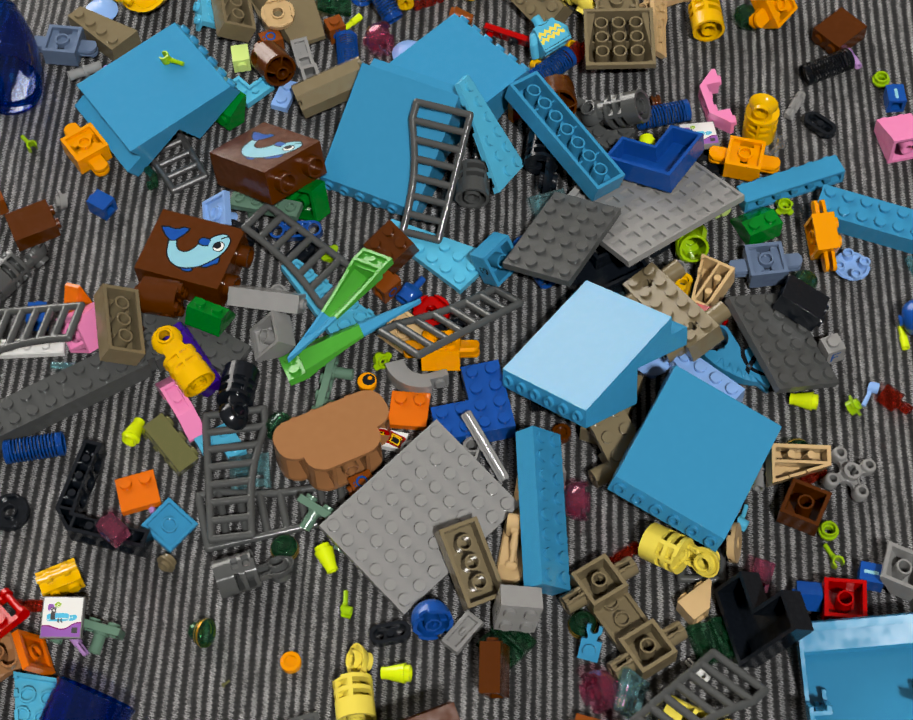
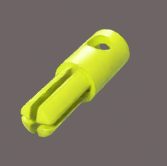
(353, 21)
(903, 338)

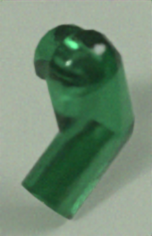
(151, 173)

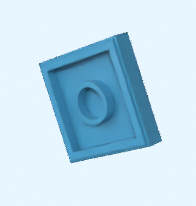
(169, 525)

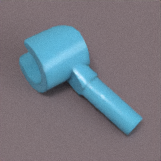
(741, 519)

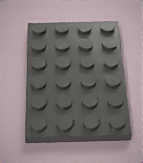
(562, 238)
(780, 345)

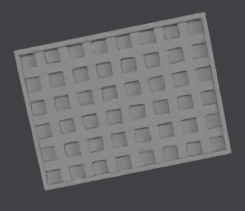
(657, 218)
(394, 515)

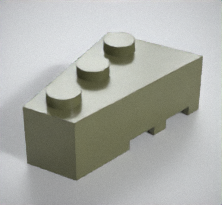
(170, 444)

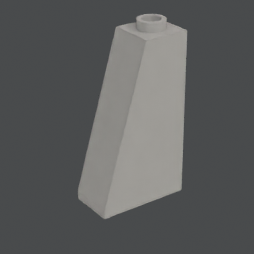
(266, 299)

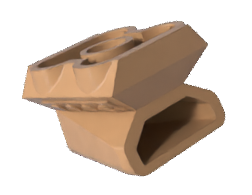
(8, 657)

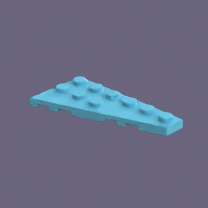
(445, 260)

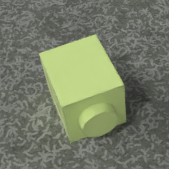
(241, 58)

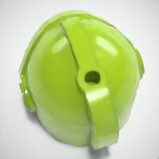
(692, 245)

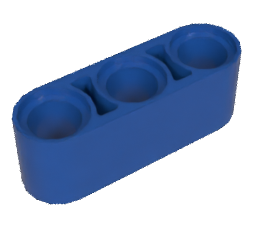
(307, 224)

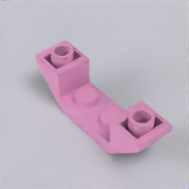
(723, 118)
(181, 407)

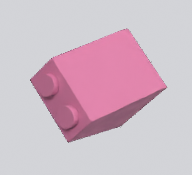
(895, 137)
(85, 335)

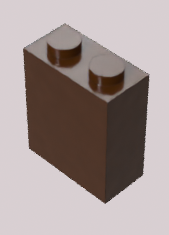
(838, 31)
(33, 224)
(494, 668)

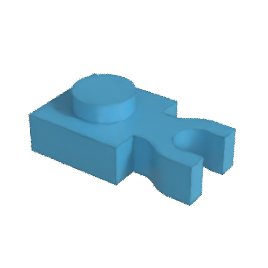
(590, 646)

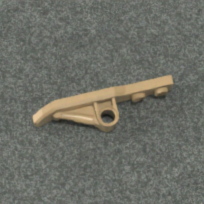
(660, 22)
(510, 553)

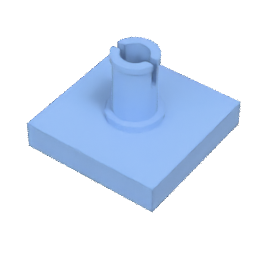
(219, 208)

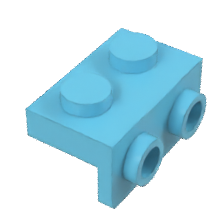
(203, 14)

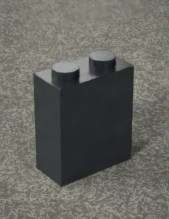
(801, 303)

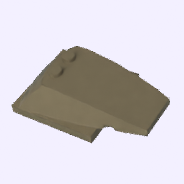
(306, 23)
(619, 35)

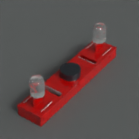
(512, 37)

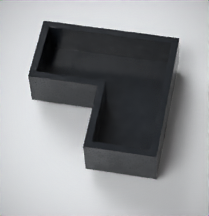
(606, 272)
(760, 625)

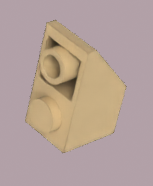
(696, 604)

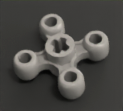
(849, 474)

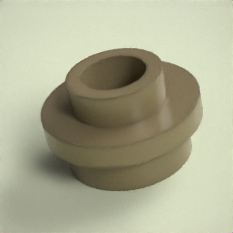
(166, 562)

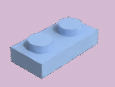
(283, 97)

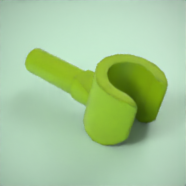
(167, 59)
(29, 143)
(833, 557)
(346, 611)

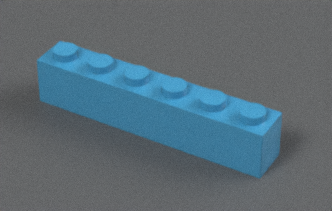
(791, 183)

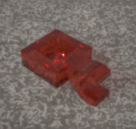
(579, 51)
(892, 399)

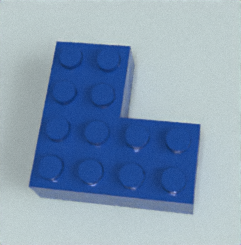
(659, 164)
(486, 400)

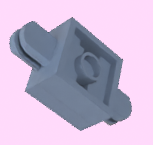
(65, 45)
(760, 257)

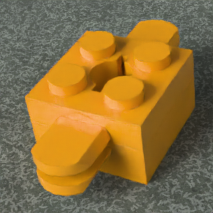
(771, 13)
(86, 148)
(747, 151)
(823, 235)
(448, 356)

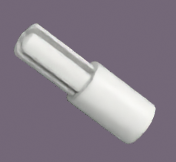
(701, 673)

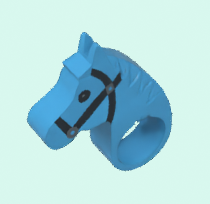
(737, 362)

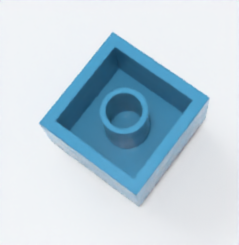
(490, 256)

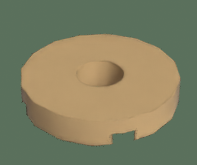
(280, 22)
(734, 543)

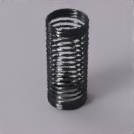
(817, 71)

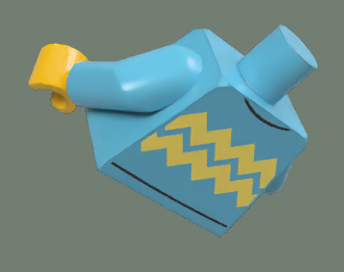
(547, 38)

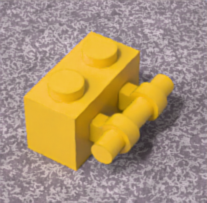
(60, 579)

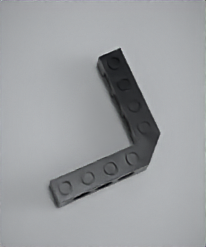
(76, 495)

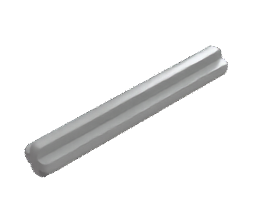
(485, 446)

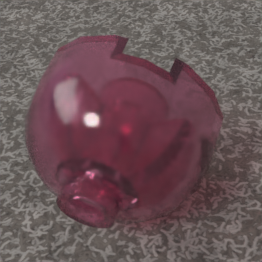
(379, 39)
(577, 500)
(598, 690)

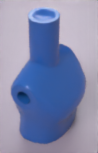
(410, 292)

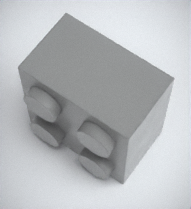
(517, 608)

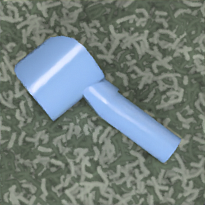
(873, 387)

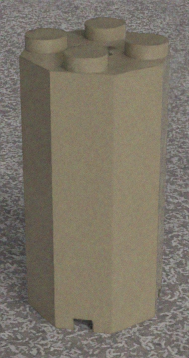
(327, 87)

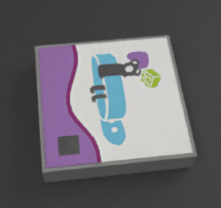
(709, 131)
(63, 617)

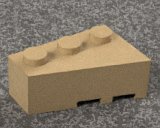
(712, 281)
(795, 461)

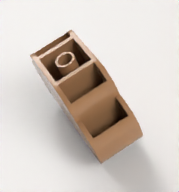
(334, 441)

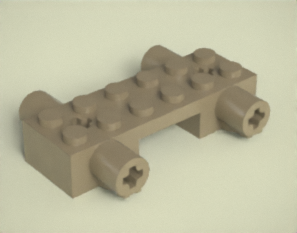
(658, 291)
(612, 439)
(605, 593)

